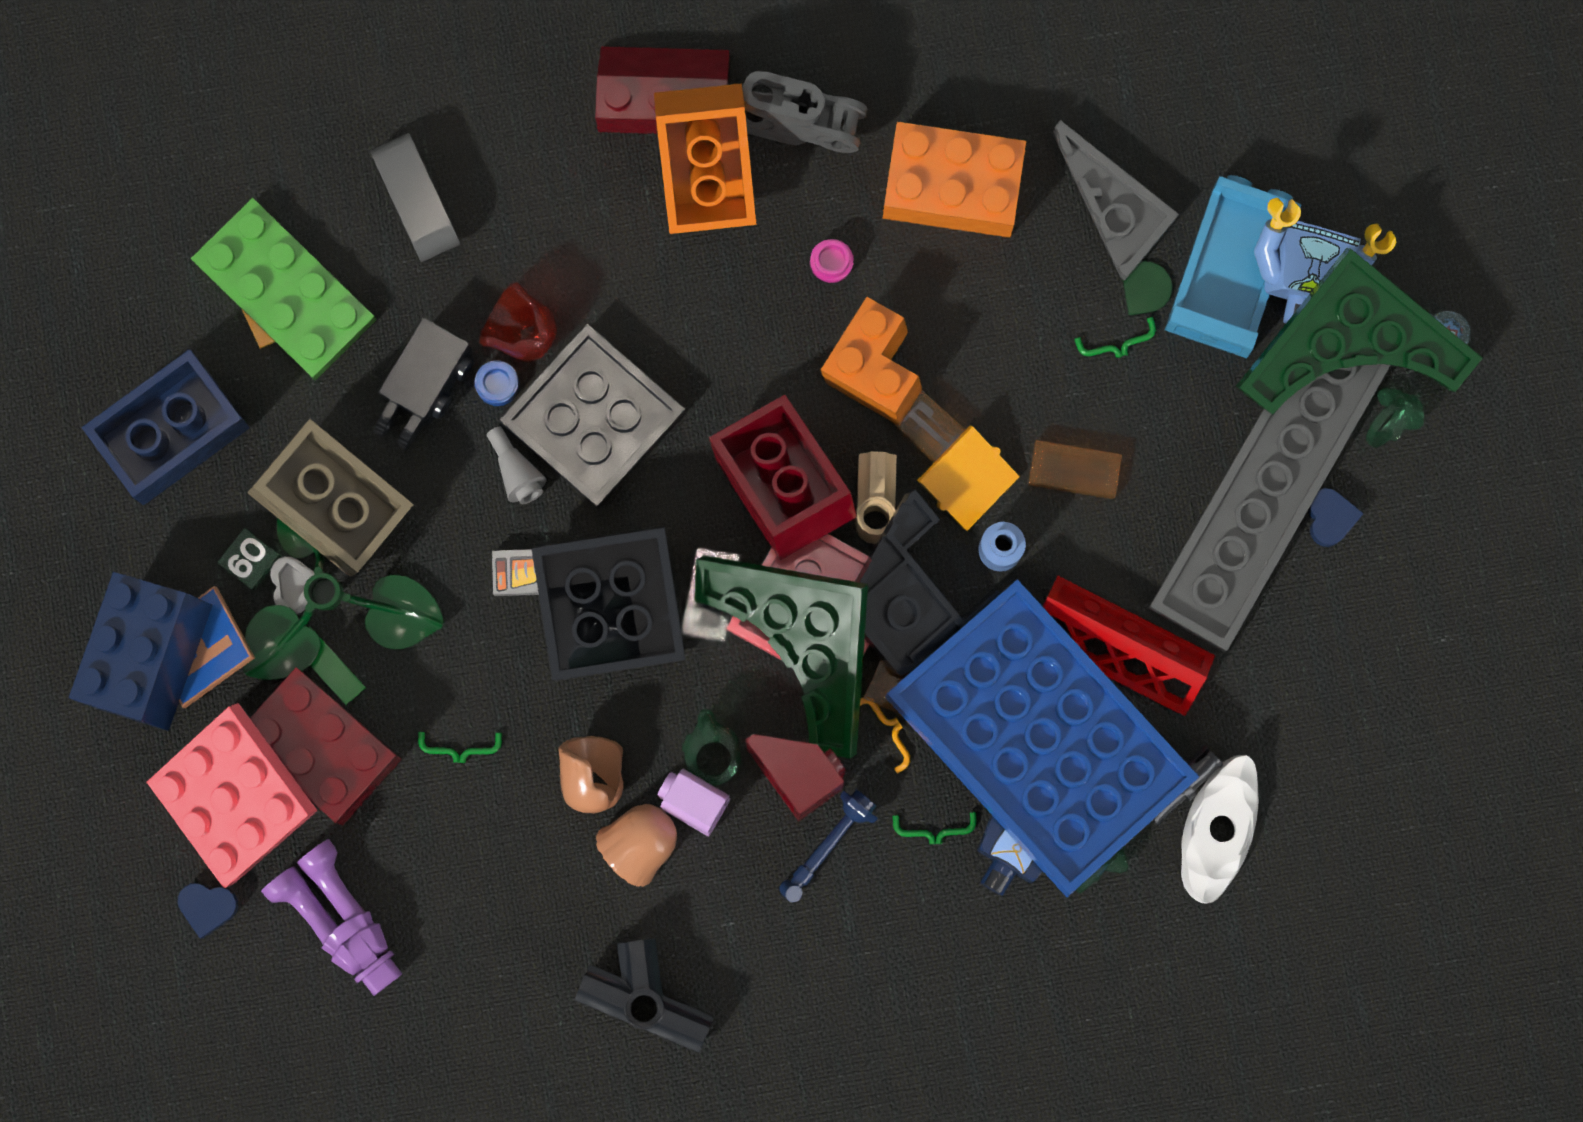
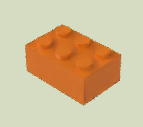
(705, 158)
(954, 179)

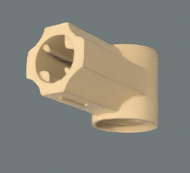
(875, 491)

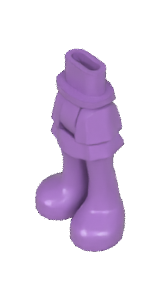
(356, 943)

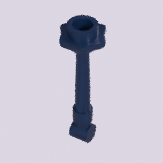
(857, 809)

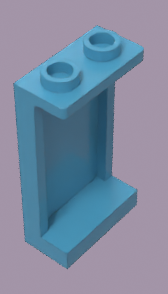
(1222, 284)

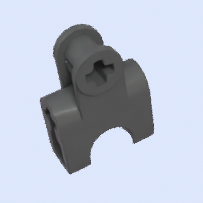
(801, 113)

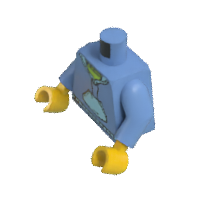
(1299, 254)

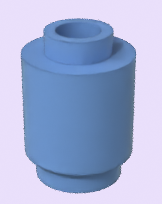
(997, 559)

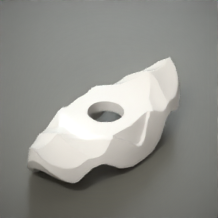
(1212, 864)

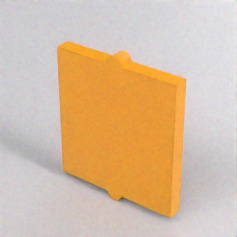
(968, 478)

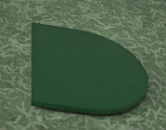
(1147, 288)

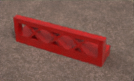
(1135, 639)

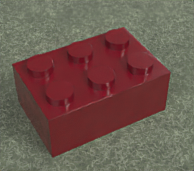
(783, 477)
(323, 746)

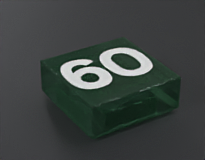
(249, 559)

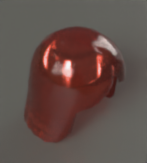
(510, 315)

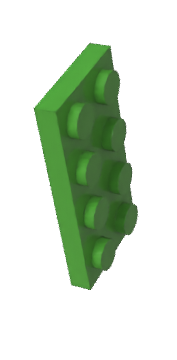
(284, 289)

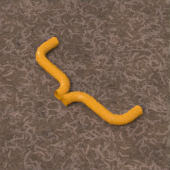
(891, 722)

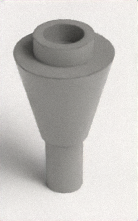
(519, 476)

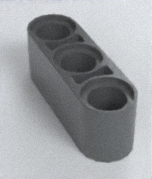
(415, 197)

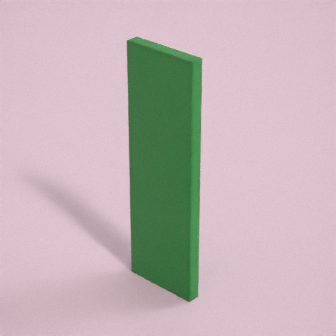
(336, 674)

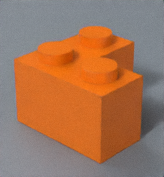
(863, 363)

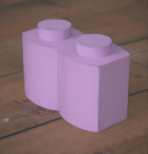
(693, 801)

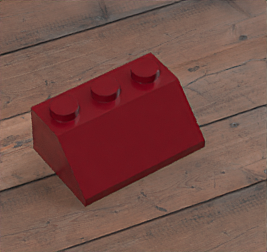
(633, 74)
(798, 772)

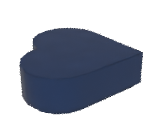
(1331, 517)
(207, 908)

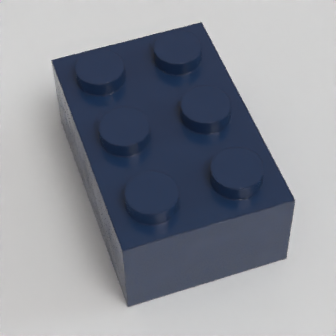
(165, 427)
(140, 651)

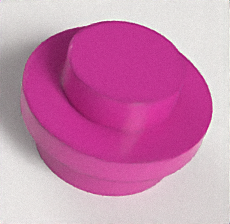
(831, 260)

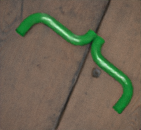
(1114, 349)
(445, 750)
(953, 831)

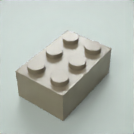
(330, 498)

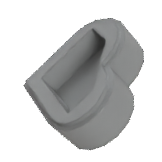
(290, 578)

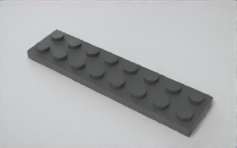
(1262, 504)

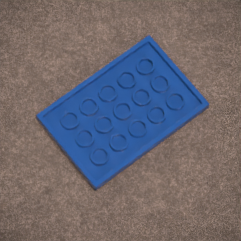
(1041, 737)

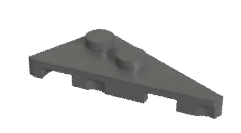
(1121, 207)

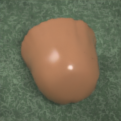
(578, 761)
(638, 843)

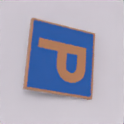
(219, 652)

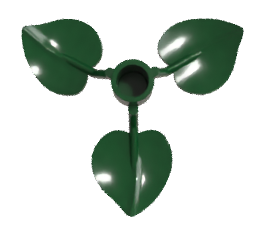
(280, 641)

